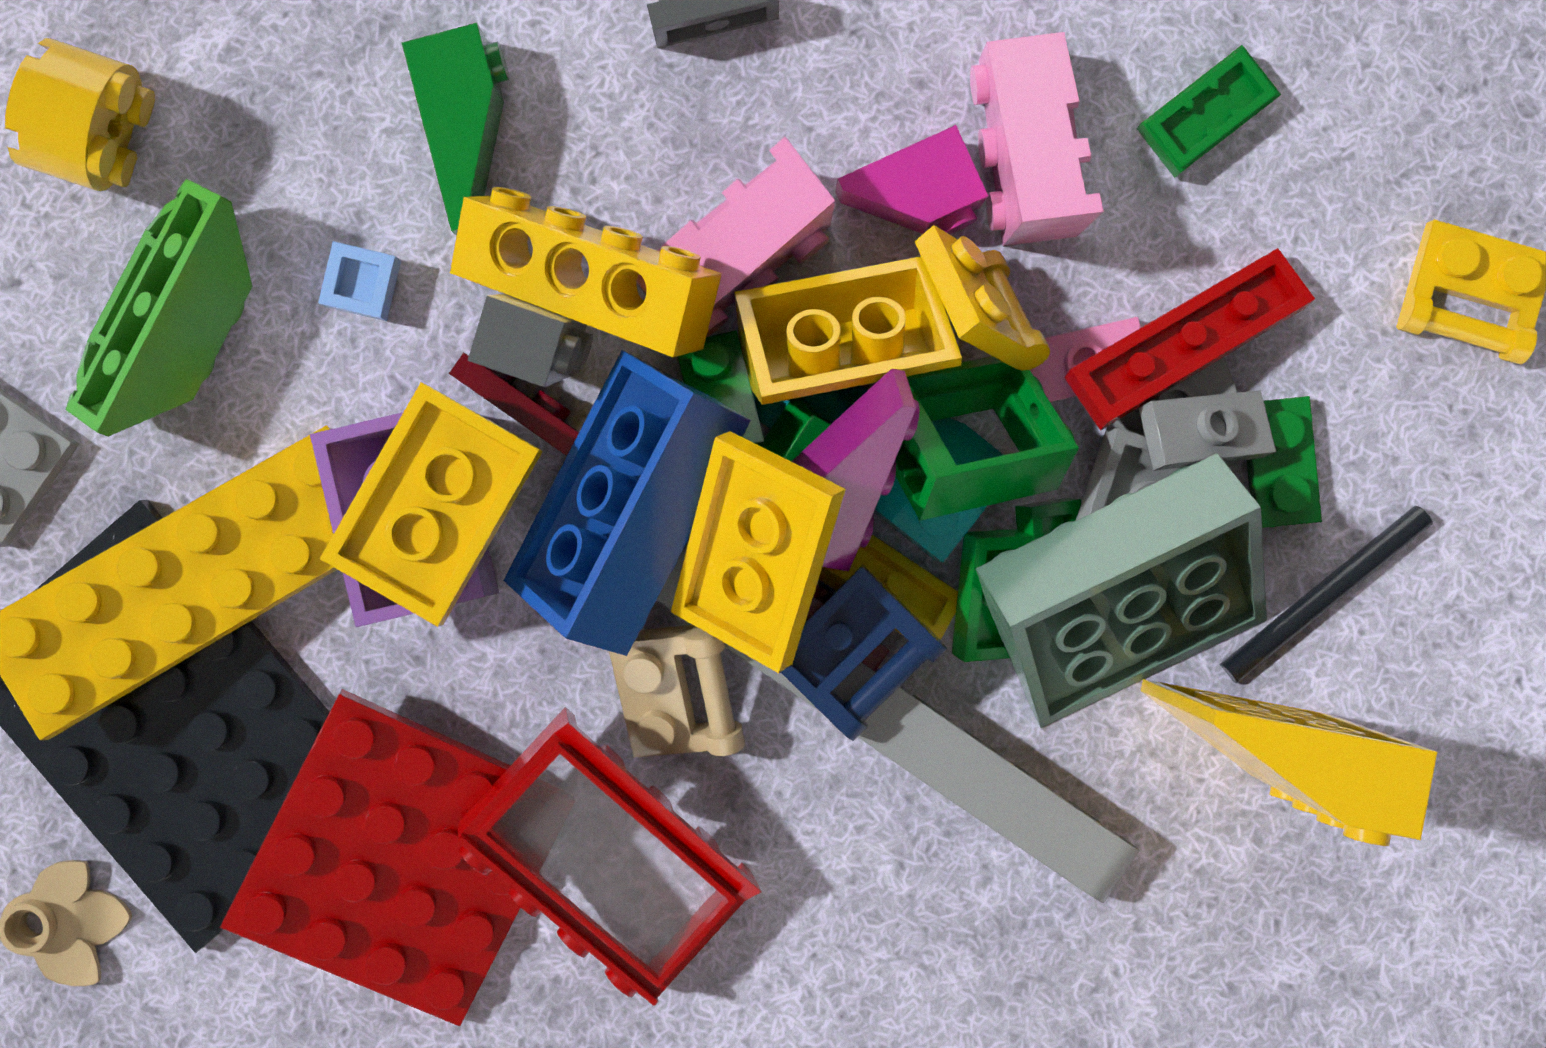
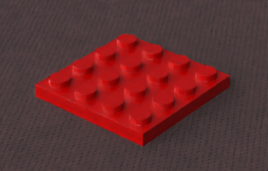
(370, 865)

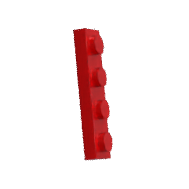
(1188, 338)

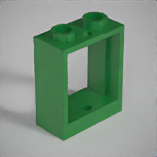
(1043, 441)

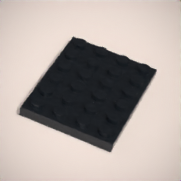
(185, 765)

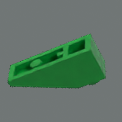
(459, 106)

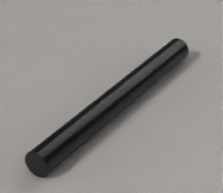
(1326, 593)

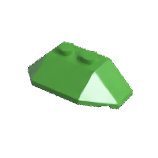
(164, 315)

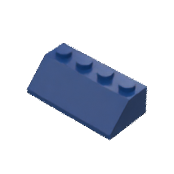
(621, 506)

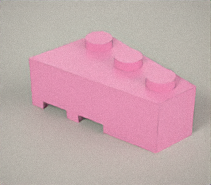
(1032, 140)
(759, 228)

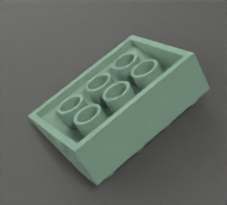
(1129, 588)

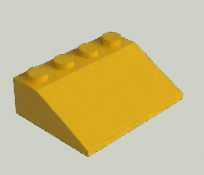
(1316, 760)

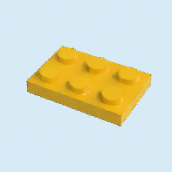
(431, 504)
(756, 550)

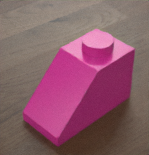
(919, 185)

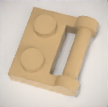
(658, 697)

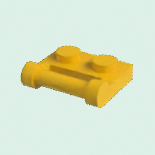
(1479, 271)
(981, 299)

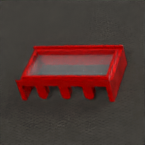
(603, 859)

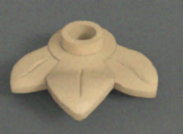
(72, 923)

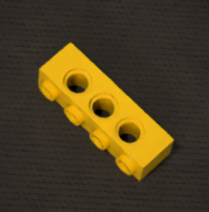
(495, 254)

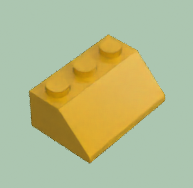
(843, 330)

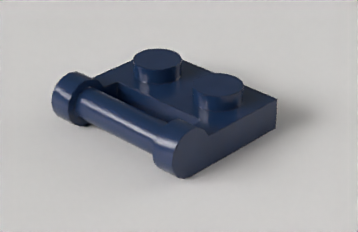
(843, 635)

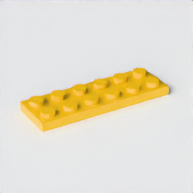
(166, 591)

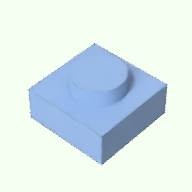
(359, 281)

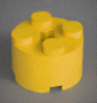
(77, 115)

